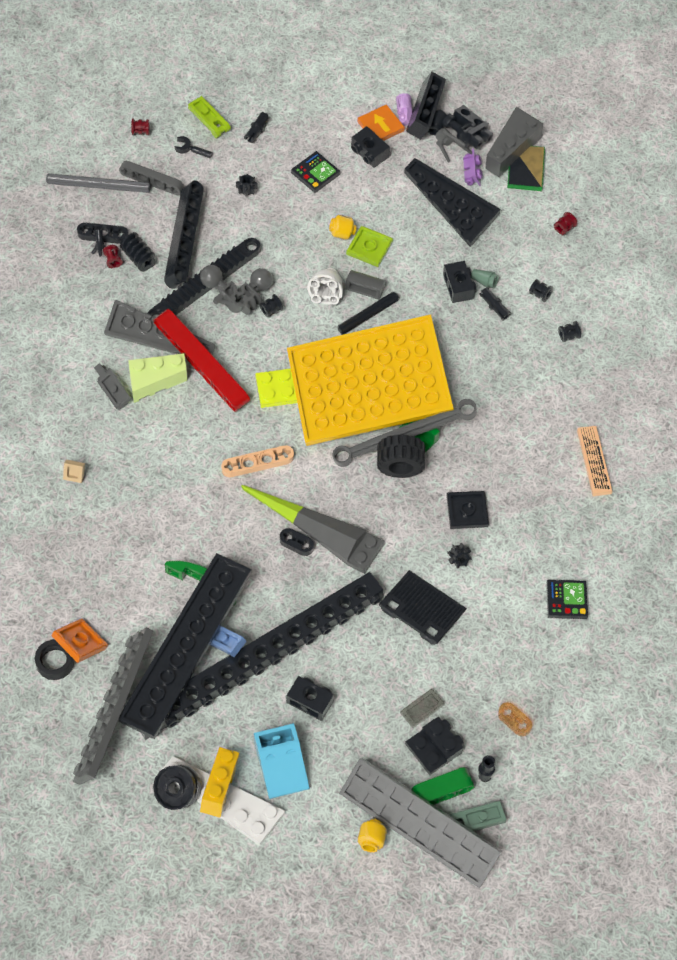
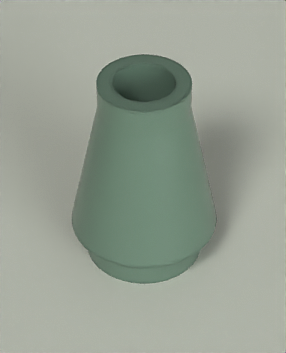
(486, 278)

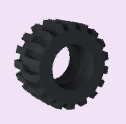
(401, 456)

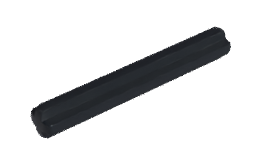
(367, 313)

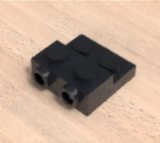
(435, 745)

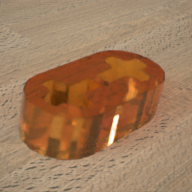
(517, 716)

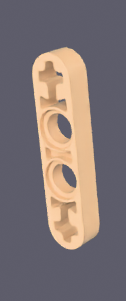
(256, 458)

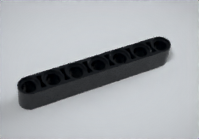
(183, 234)

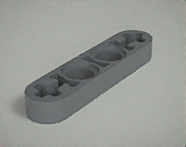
(155, 178)

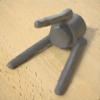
(446, 138)

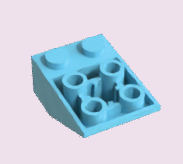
(281, 761)

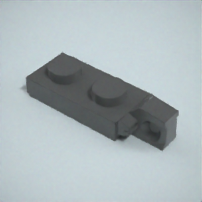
(112, 386)

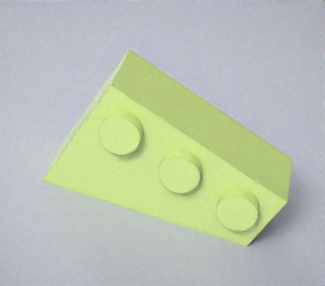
(156, 373)

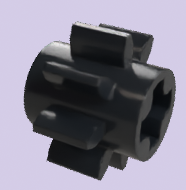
(246, 185)
(459, 555)

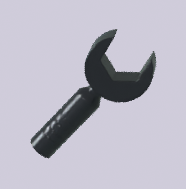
(187, 147)

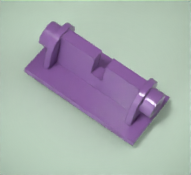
(472, 162)

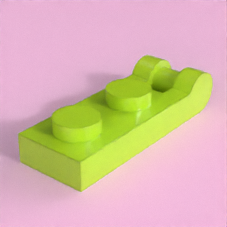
(209, 116)

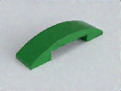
(180, 569)

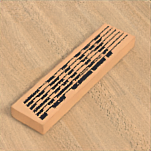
(594, 461)

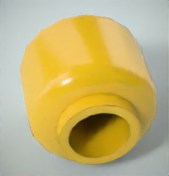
(342, 227)
(372, 835)

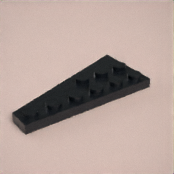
(459, 206)

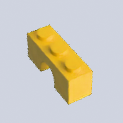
(219, 781)

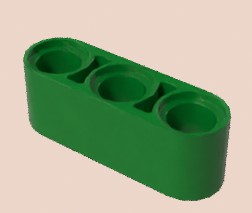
(445, 786)

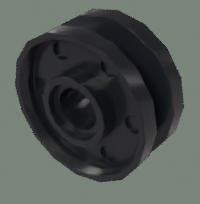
(165, 791)

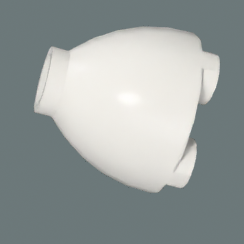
(325, 287)

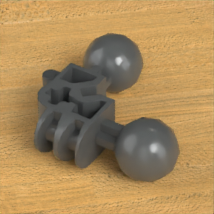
(260, 280)

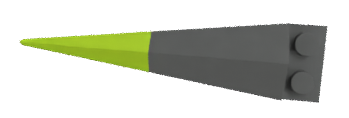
(345, 541)

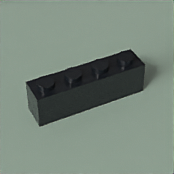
(426, 105)

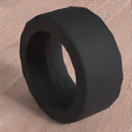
(51, 674)

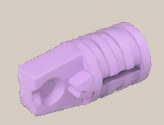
(404, 108)

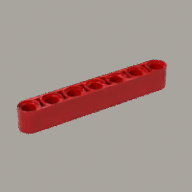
(201, 360)

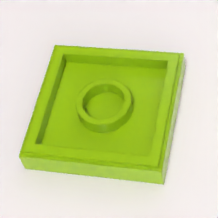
(369, 246)

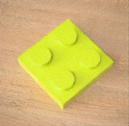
(275, 388)

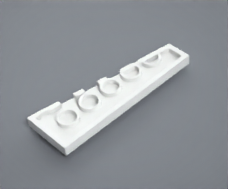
(241, 810)

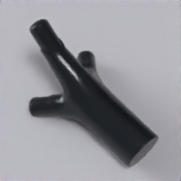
(99, 243)

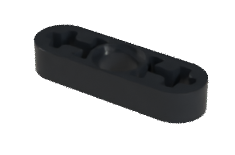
(108, 228)

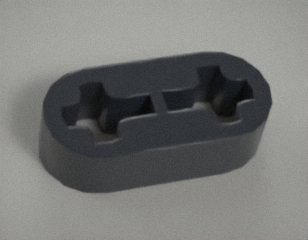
(295, 544)

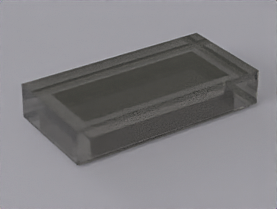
(422, 708)

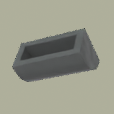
(365, 284)

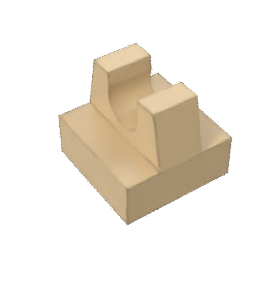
(73, 471)

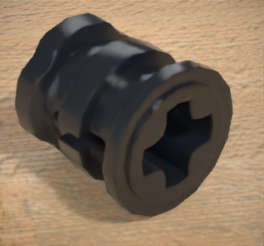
(540, 290)
(271, 305)
(569, 331)

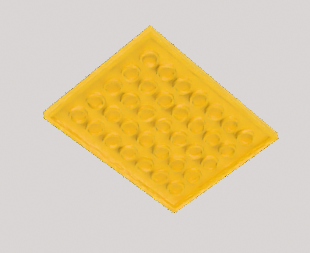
(369, 380)

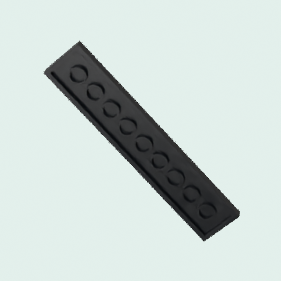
(184, 646)

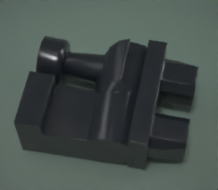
(469, 127)

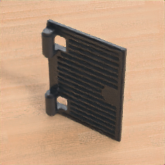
(422, 607)

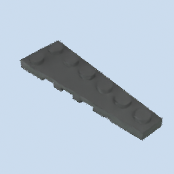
(138, 327)

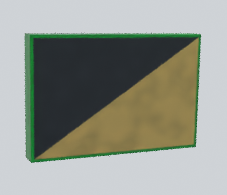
(527, 170)

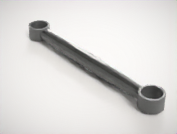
(413, 429)

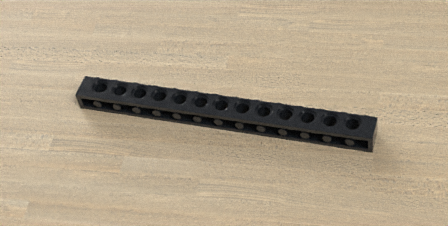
(248, 654)

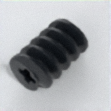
(138, 251)

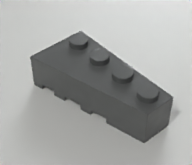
(514, 139)

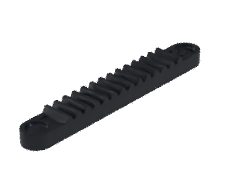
(194, 289)

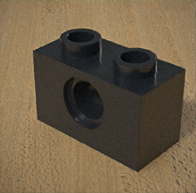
(370, 147)
(459, 282)
(316, 707)

